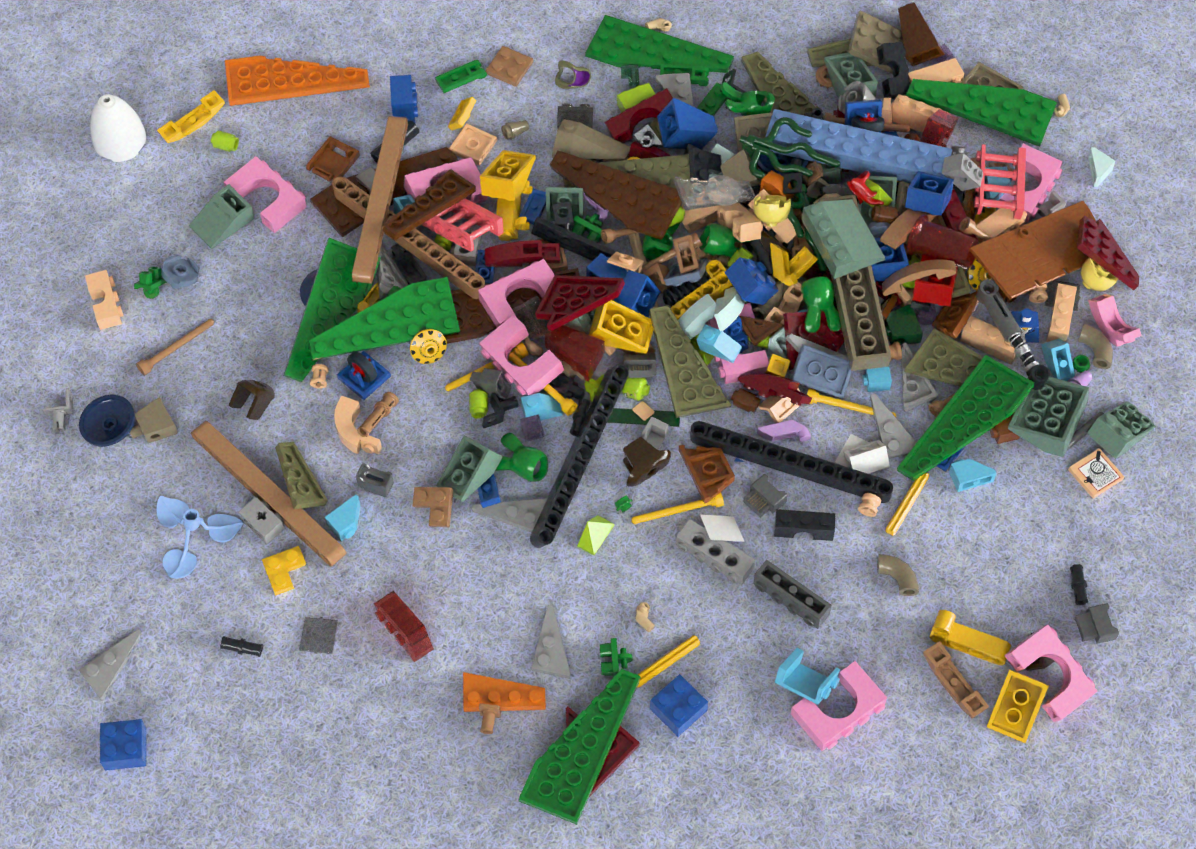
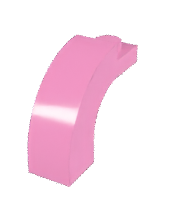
(1110, 322)

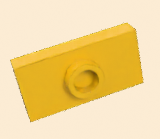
(462, 113)
(802, 262)

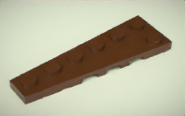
(444, 194)

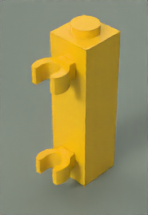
(510, 215)

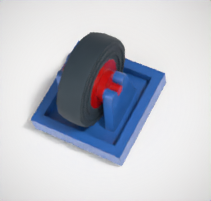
(865, 115)
(363, 374)

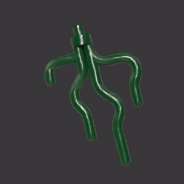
(763, 146)
(804, 201)

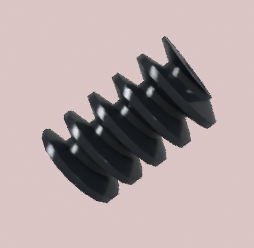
(677, 293)

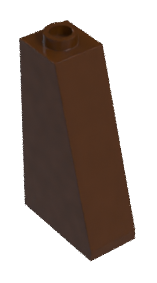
(917, 36)

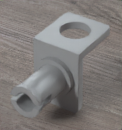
(59, 412)

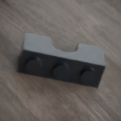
(894, 56)
(818, 524)

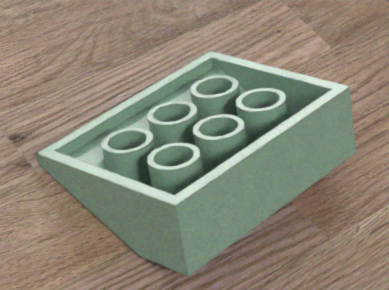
(841, 236)
(1050, 415)

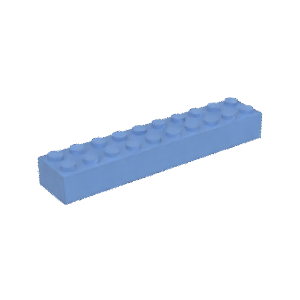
(861, 148)

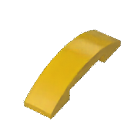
(193, 120)

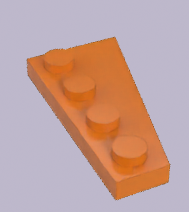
(504, 693)

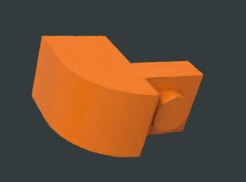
(773, 185)

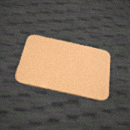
(643, 410)

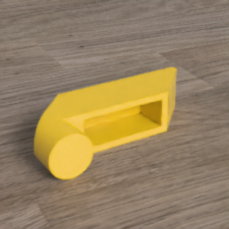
(781, 265)
(370, 299)

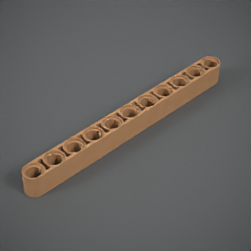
(380, 200)
(358, 201)
(265, 489)

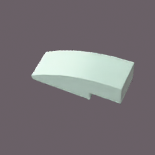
(728, 308)
(697, 315)

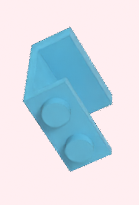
(804, 680)

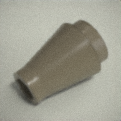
(513, 129)

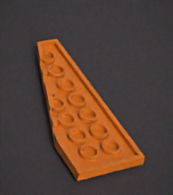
(266, 79)

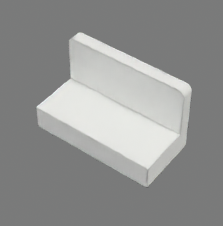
(868, 457)

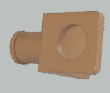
(489, 714)

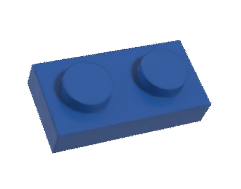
(534, 206)
(489, 492)

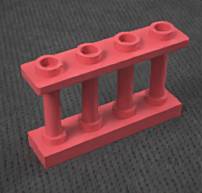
(1017, 175)
(474, 214)

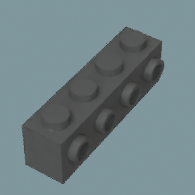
(792, 594)

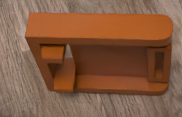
(331, 164)

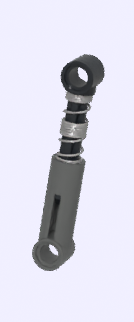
(1011, 331)

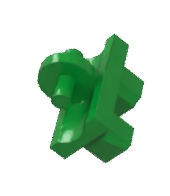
(582, 225)
(150, 281)
(610, 650)

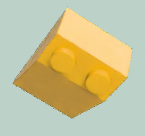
(506, 175)
(622, 327)
(1017, 706)

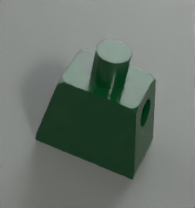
(903, 326)

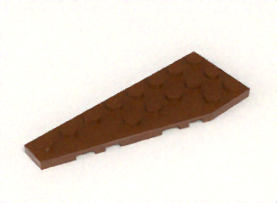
(629, 198)
(346, 220)
(473, 317)

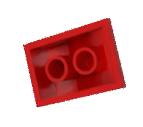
(934, 291)

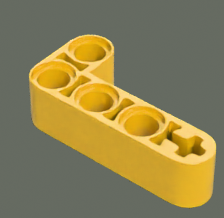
(714, 287)
(968, 639)

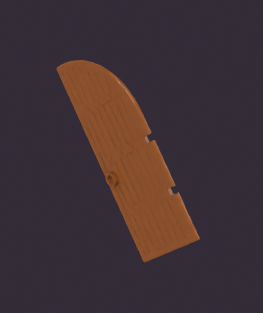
(1034, 251)

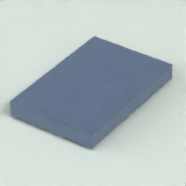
(821, 371)

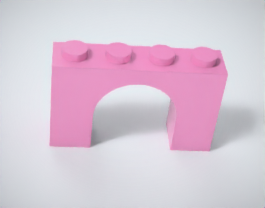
(1045, 170)
(257, 175)
(418, 182)
(494, 296)
(744, 363)
(528, 378)
(1076, 684)
(827, 730)

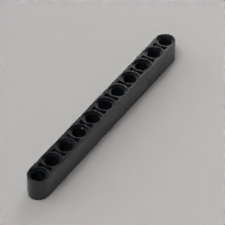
(783, 455)
(573, 460)

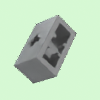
(963, 171)
(261, 520)

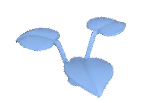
(174, 511)

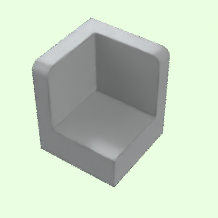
(1053, 205)
(655, 432)

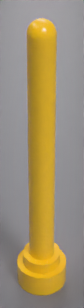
(520, 350)
(839, 403)
(568, 405)
(717, 501)

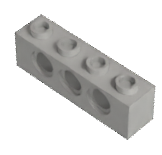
(726, 552)

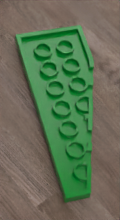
(630, 44)
(998, 108)
(330, 302)
(391, 320)
(979, 405)
(571, 765)

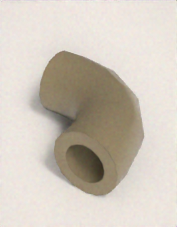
(761, 311)
(1099, 344)
(900, 571)

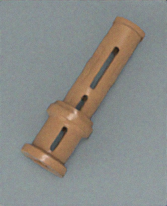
(381, 409)

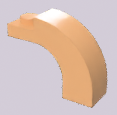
(345, 416)

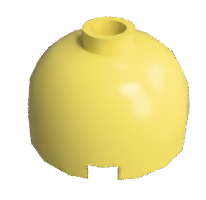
(772, 209)
(1096, 277)

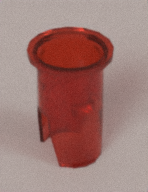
(940, 243)

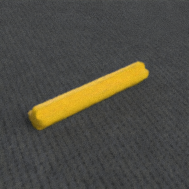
(906, 504)
(668, 659)

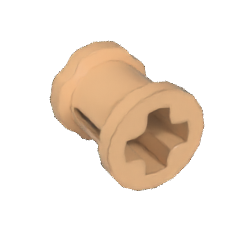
(316, 373)

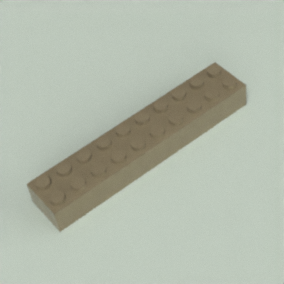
(861, 315)

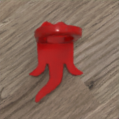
(862, 192)

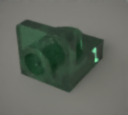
(631, 73)

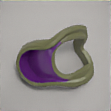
(581, 76)

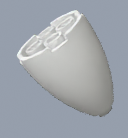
(116, 129)

